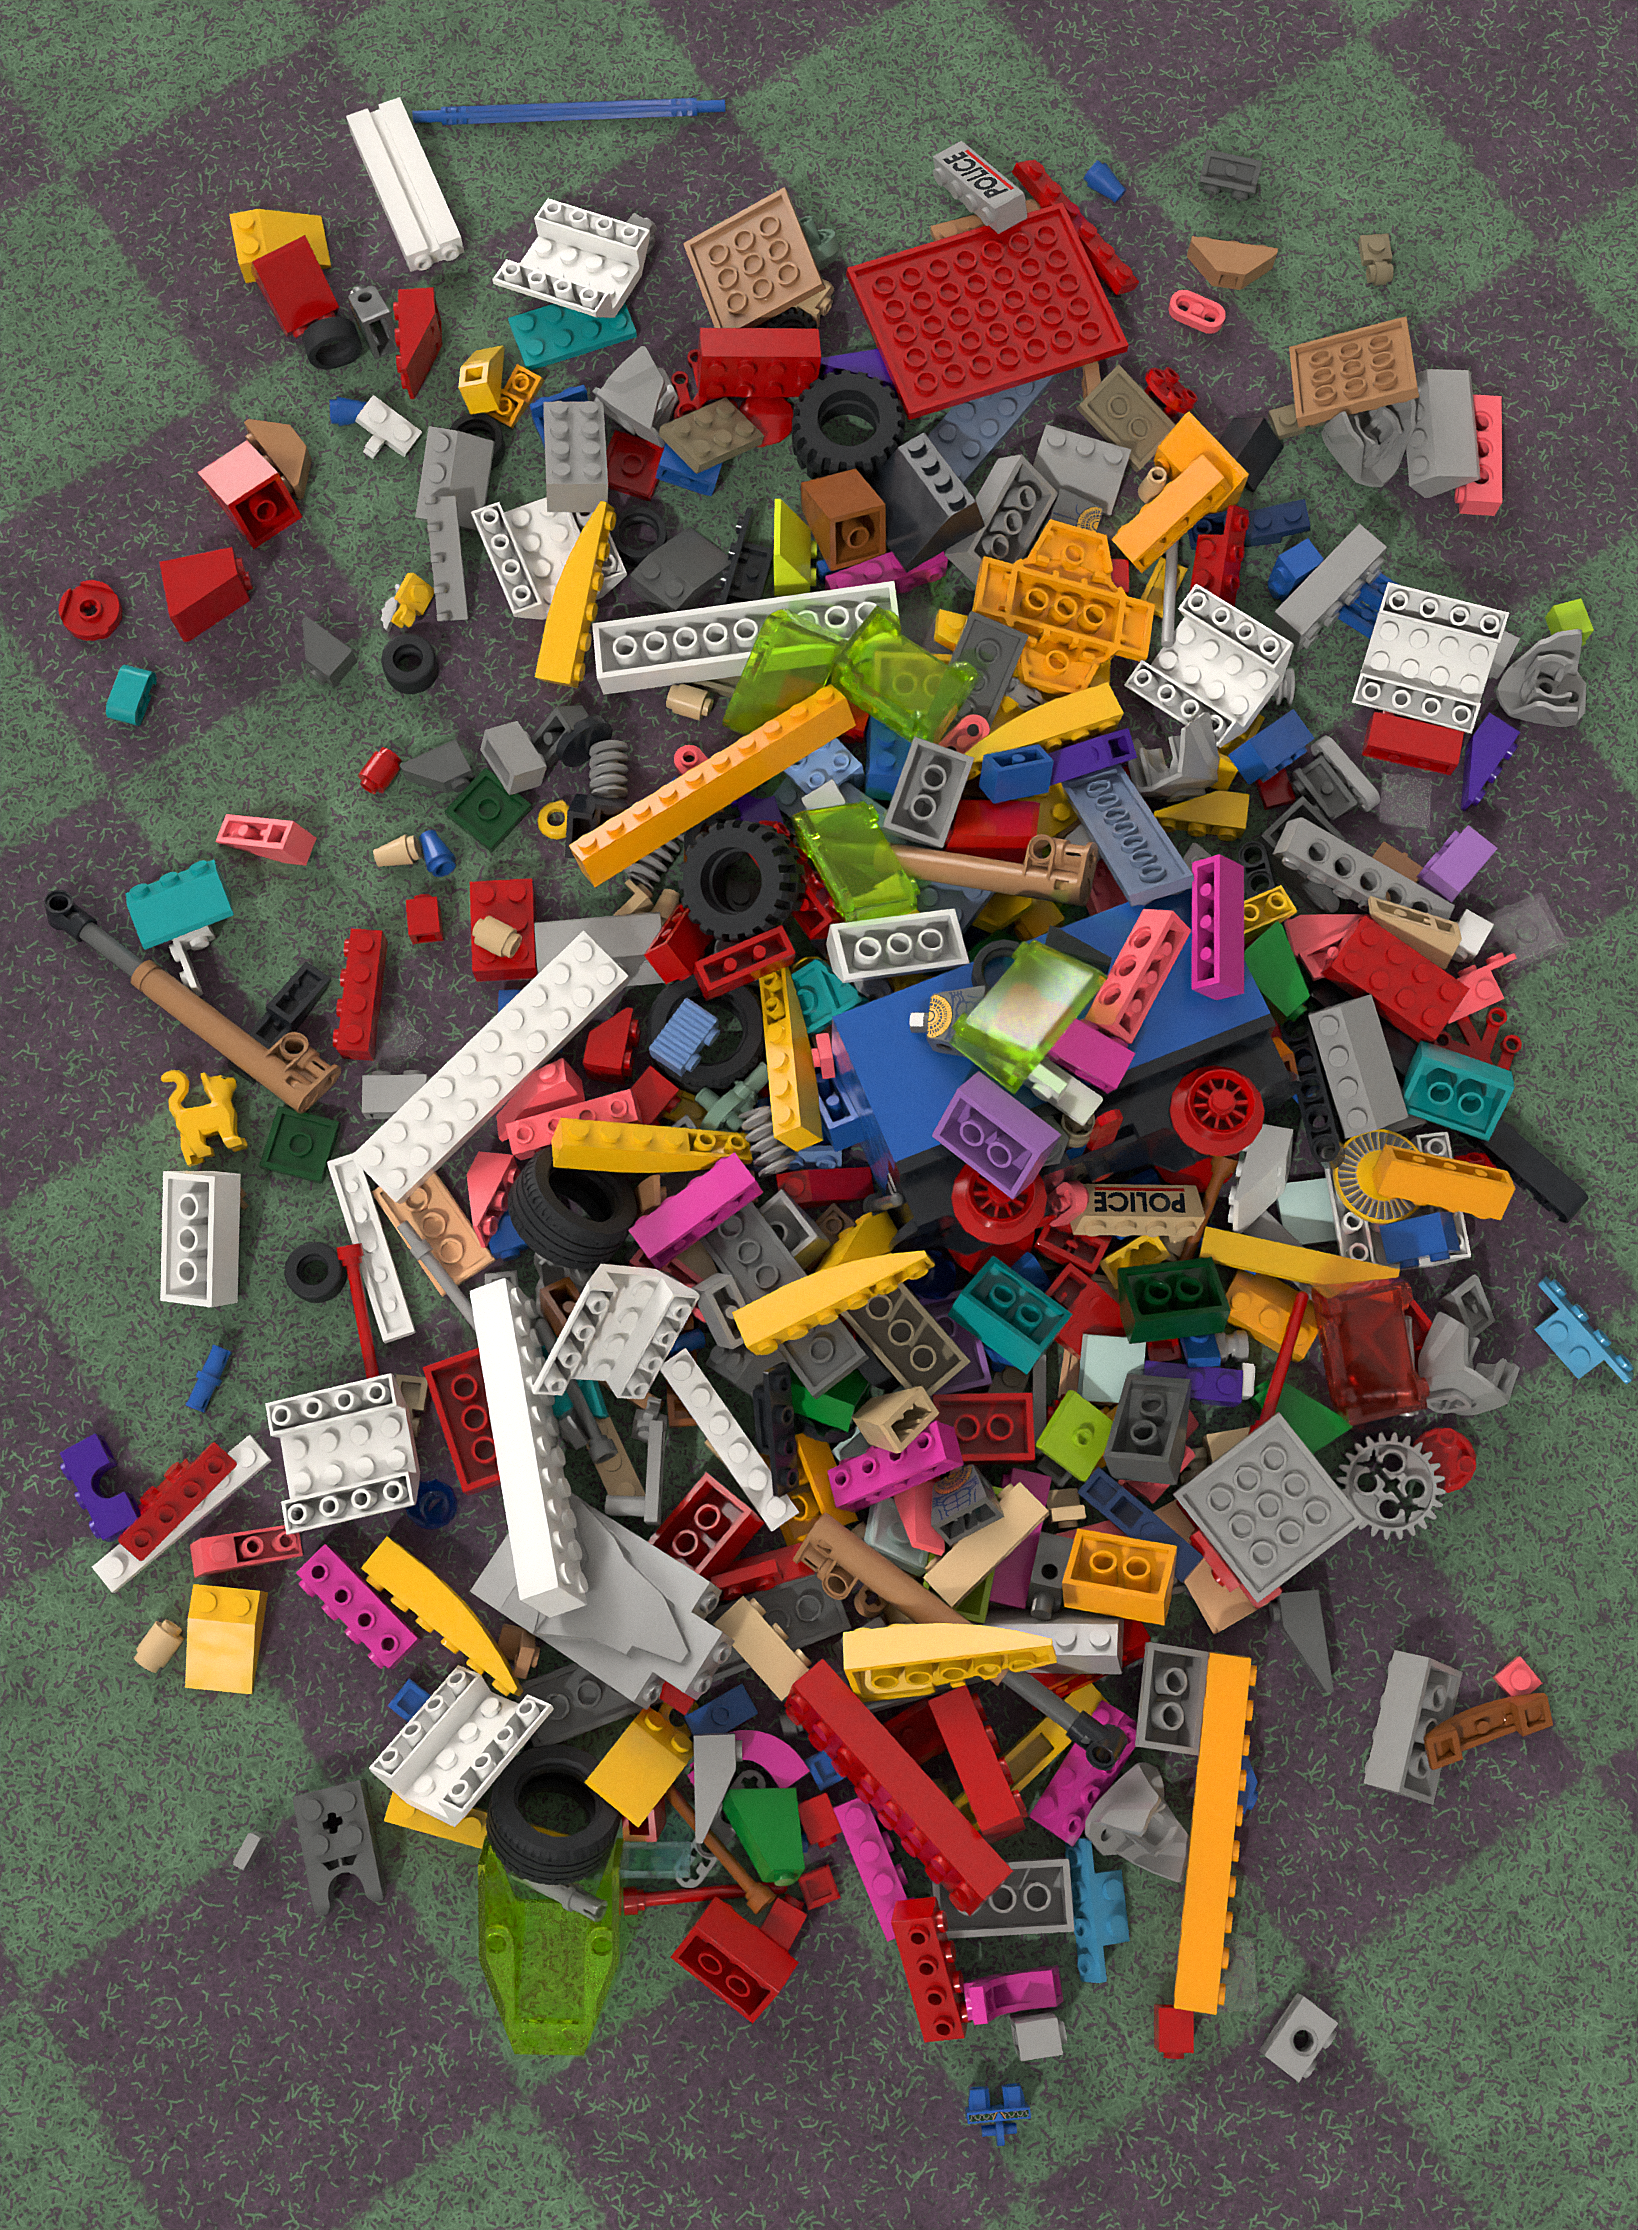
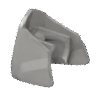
(639, 396)
(1371, 442)
(1544, 681)
(1191, 768)
(1451, 1375)
(1139, 1824)

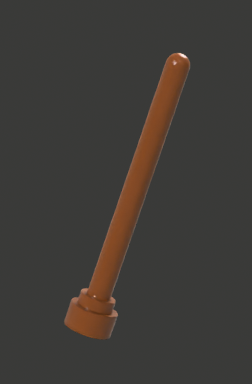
(1221, 1169)
(757, 1895)

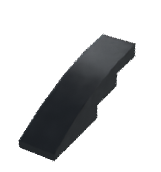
(287, 1009)

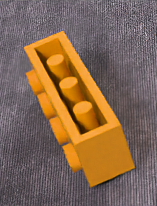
(1172, 513)
(1442, 1182)

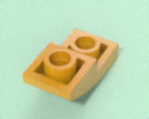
(517, 396)

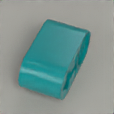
(130, 695)

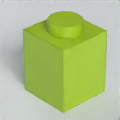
(1569, 616)

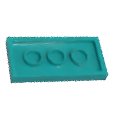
(562, 333)

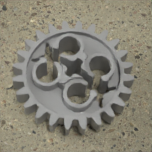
(1413, 1467)

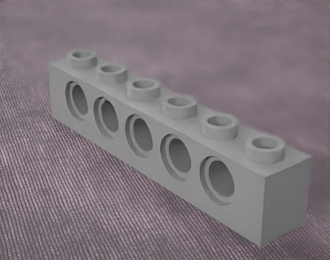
(1378, 878)

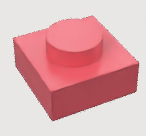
(823, 1056)
(1517, 1678)

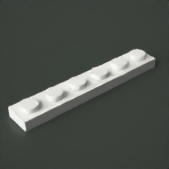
(377, 1263)
(727, 1438)
(121, 1566)

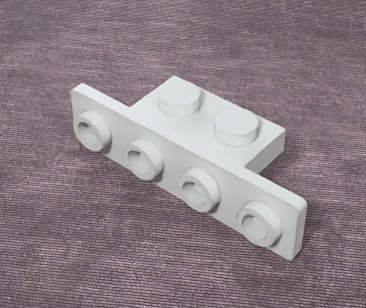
(1063, 1091)

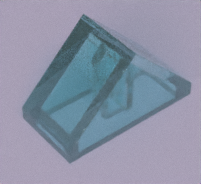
(657, 1859)

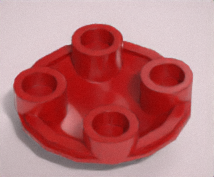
(770, 417)
(1454, 1455)

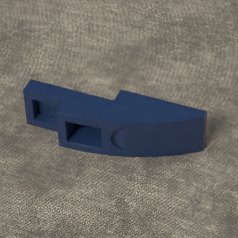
(1265, 524)
(1137, 1520)

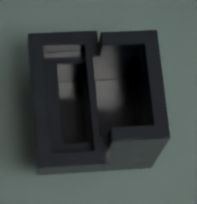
(587, 814)

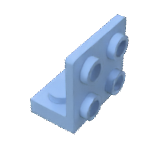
(824, 764)

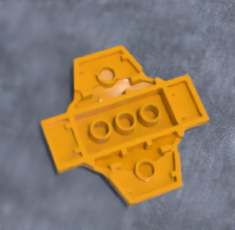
(1066, 607)

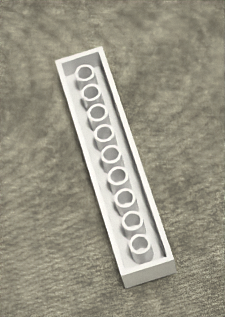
(717, 639)
(491, 1068)
(528, 1451)

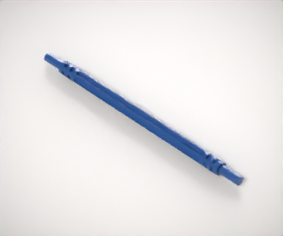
(568, 111)

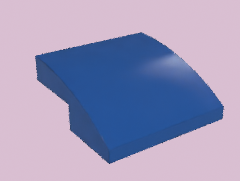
(1361, 619)

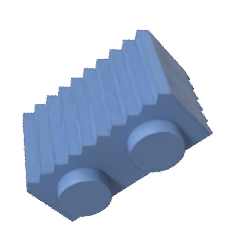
(685, 1037)

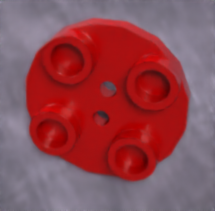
(1170, 391)

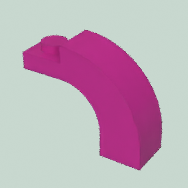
(772, 1754)
(1012, 1992)

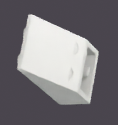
(1260, 1176)

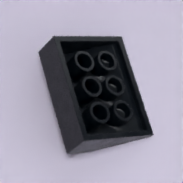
(923, 503)

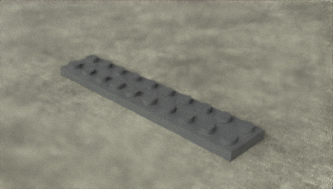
(761, 1264)
(586, 1702)

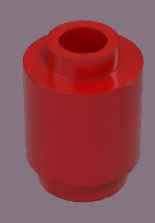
(379, 771)

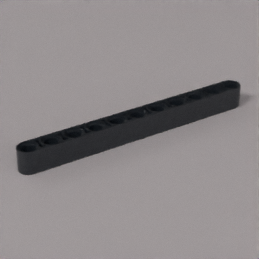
(1304, 1045)
(1505, 1148)

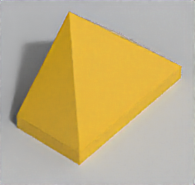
(1135, 1252)

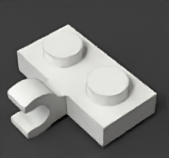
(387, 428)

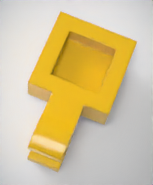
(413, 599)

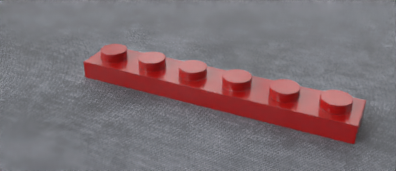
(1101, 254)

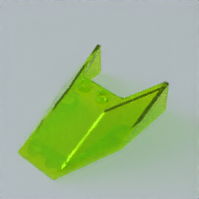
(545, 1962)

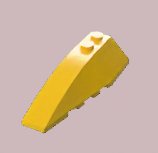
(918, 1657)

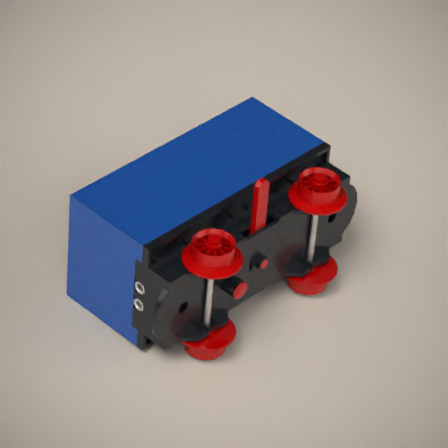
(1190, 1094)

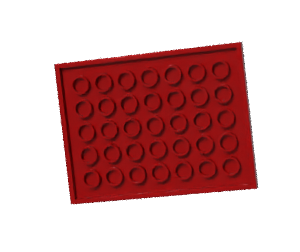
(986, 311)

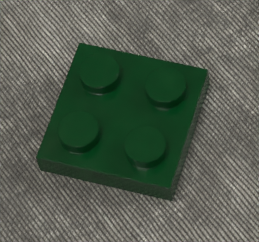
(488, 810)
(300, 1145)

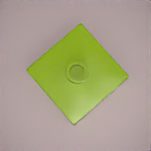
(1076, 1435)

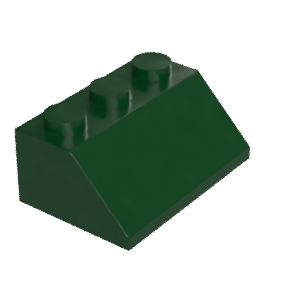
(1171, 1300)

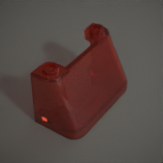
(1368, 1349)

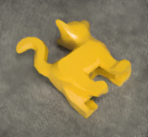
(207, 1120)

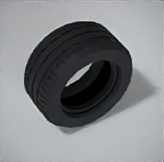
(720, 1074)
(557, 1231)
(536, 1854)

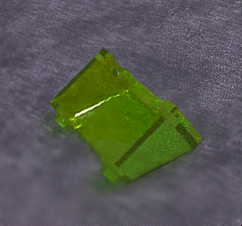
(782, 670)
(900, 679)
(855, 861)
(1026, 1012)

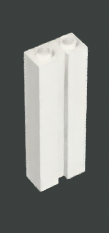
(405, 185)

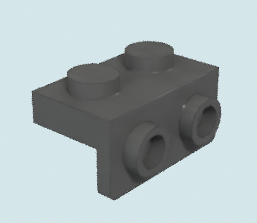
(1229, 174)
(1323, 789)

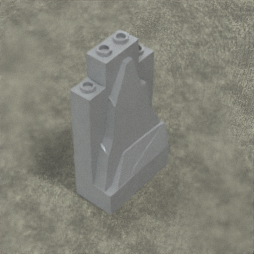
(639, 1617)

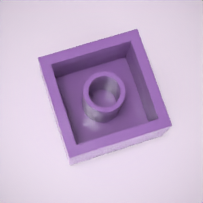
(1456, 863)

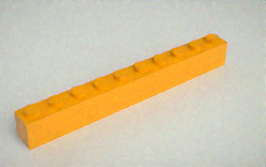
(712, 785)
(1212, 1833)

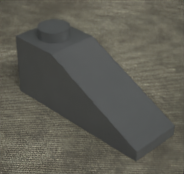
(1302, 1627)

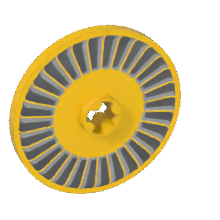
(1356, 1185)

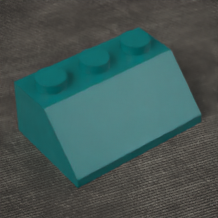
(179, 903)
(1456, 1090)
(1009, 1314)

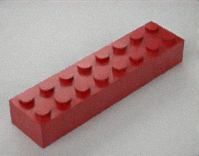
(896, 1788)

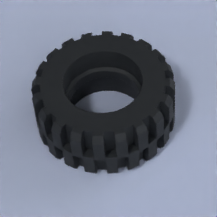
(846, 396)
(705, 872)

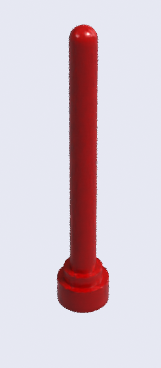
(351, 1258)
(1283, 1359)
(636, 1899)

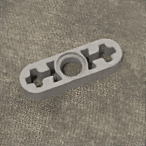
(1347, 771)

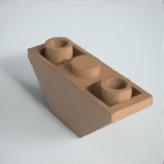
(1230, 262)
(283, 451)

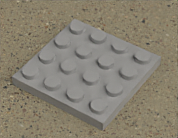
(1268, 1507)

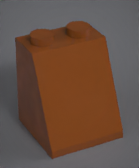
(845, 518)

